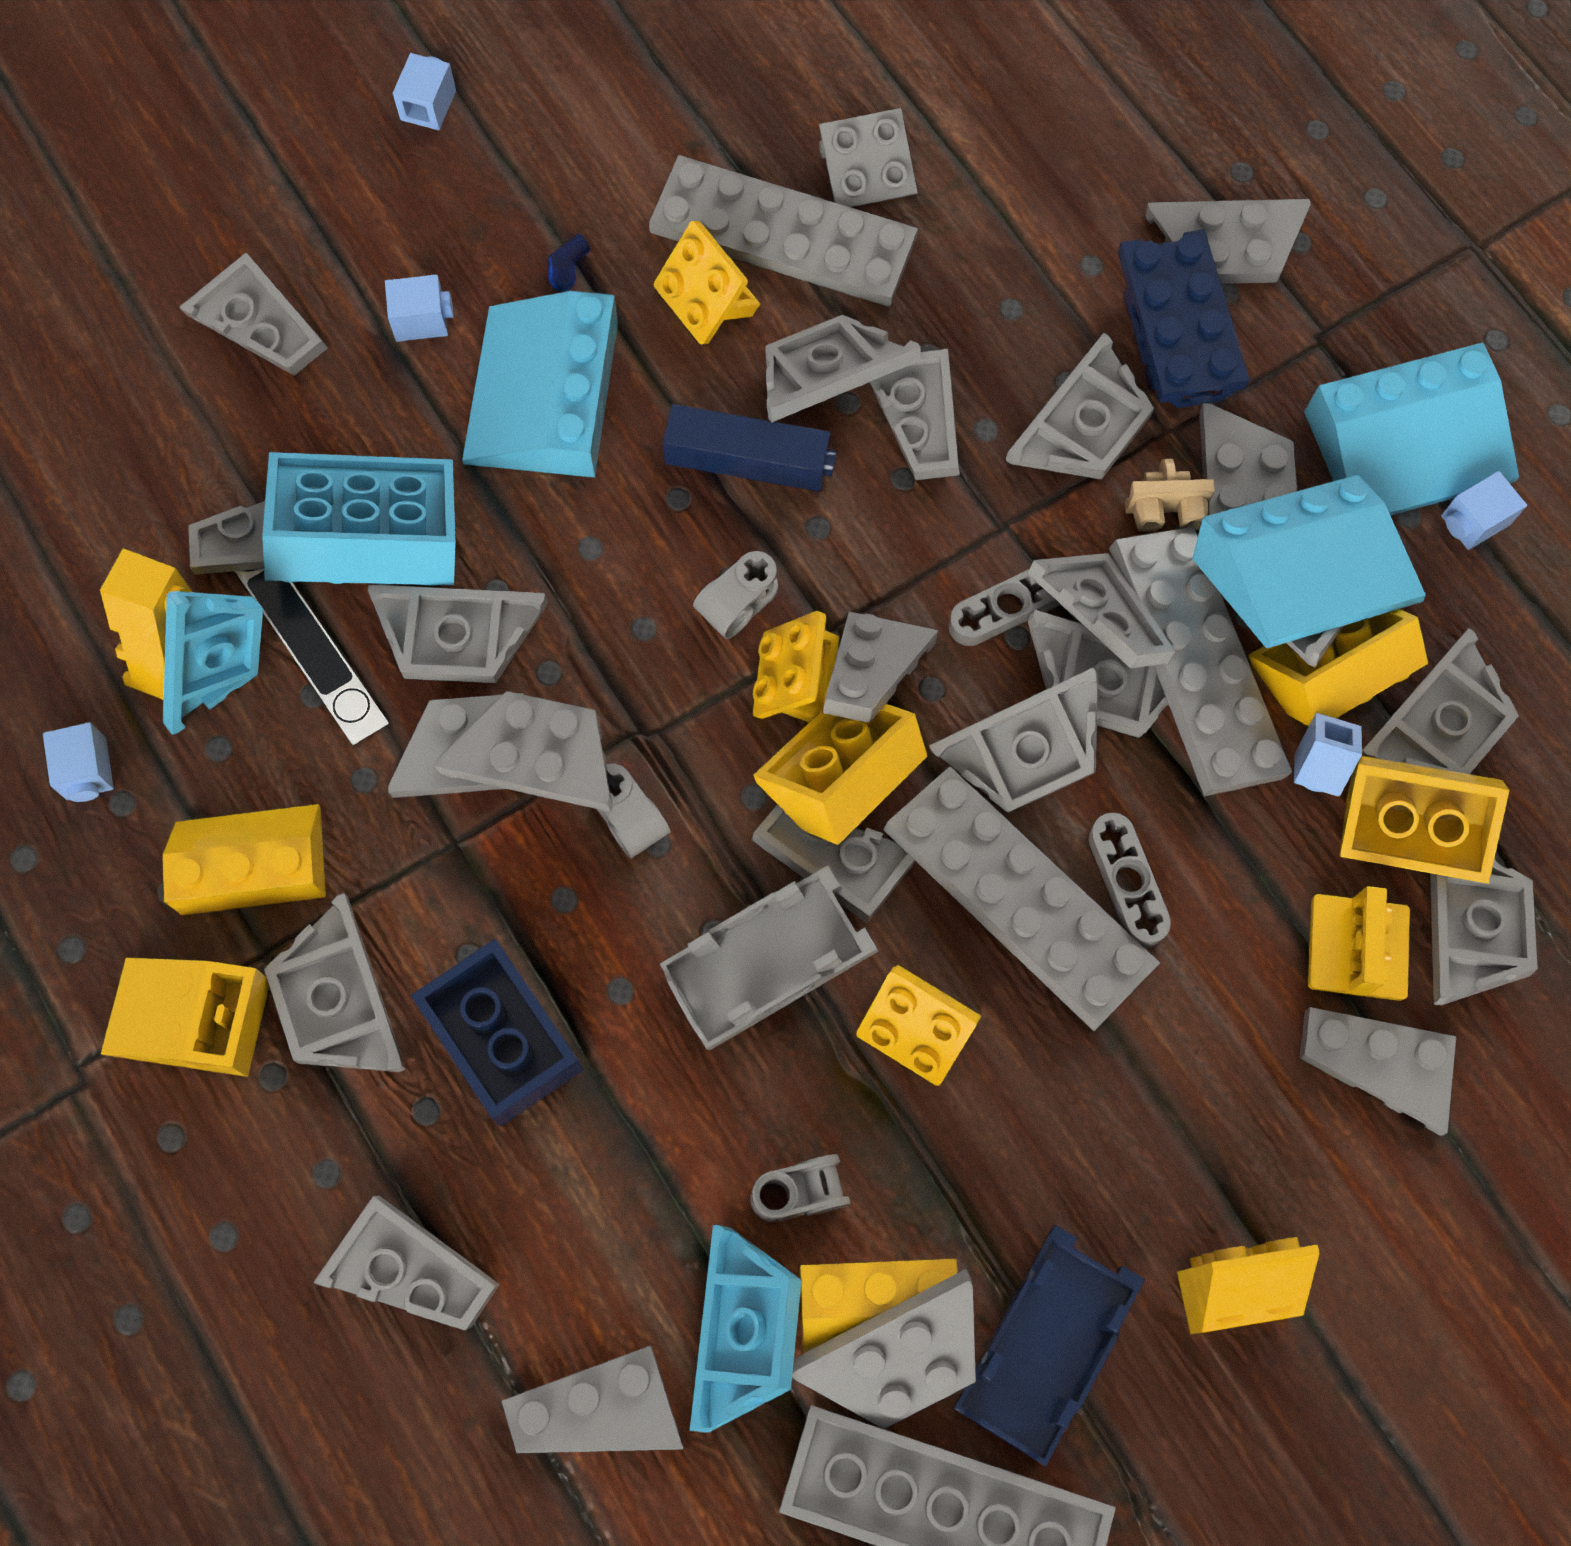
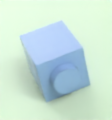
(424, 91)
(418, 307)
(1483, 510)
(1327, 754)
(78, 762)

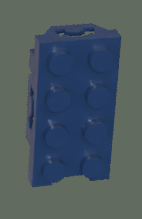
(1181, 320)
(1048, 1347)

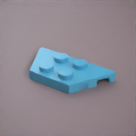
(208, 650)
(744, 1331)

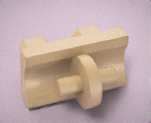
(1167, 493)

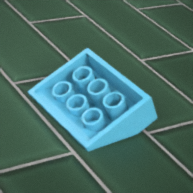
(543, 384)
(1417, 428)
(359, 519)
(1308, 560)

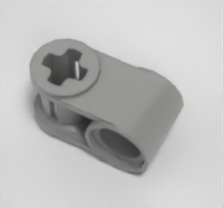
(733, 599)
(634, 817)
(803, 1189)

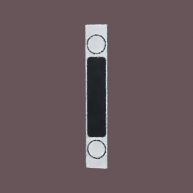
(316, 655)

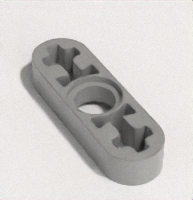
(975, 607)
(1105, 851)

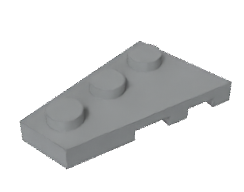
(255, 315)
(922, 414)
(228, 541)
(1106, 605)
(871, 664)
(862, 863)
(1390, 1061)
(407, 1267)
(597, 1409)

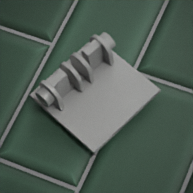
(868, 158)

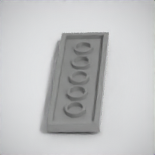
(787, 230)
(1208, 675)
(1021, 897)
(922, 1495)

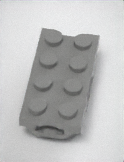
(765, 958)

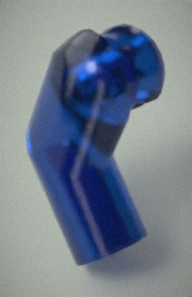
(562, 263)

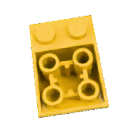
(187, 1014)
(1247, 1285)

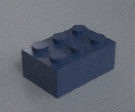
(497, 1033)

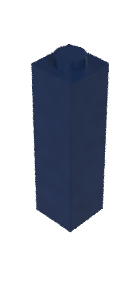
(748, 448)

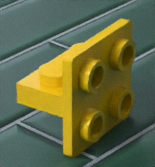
(704, 284)
(795, 668)
(1359, 945)
(917, 1025)

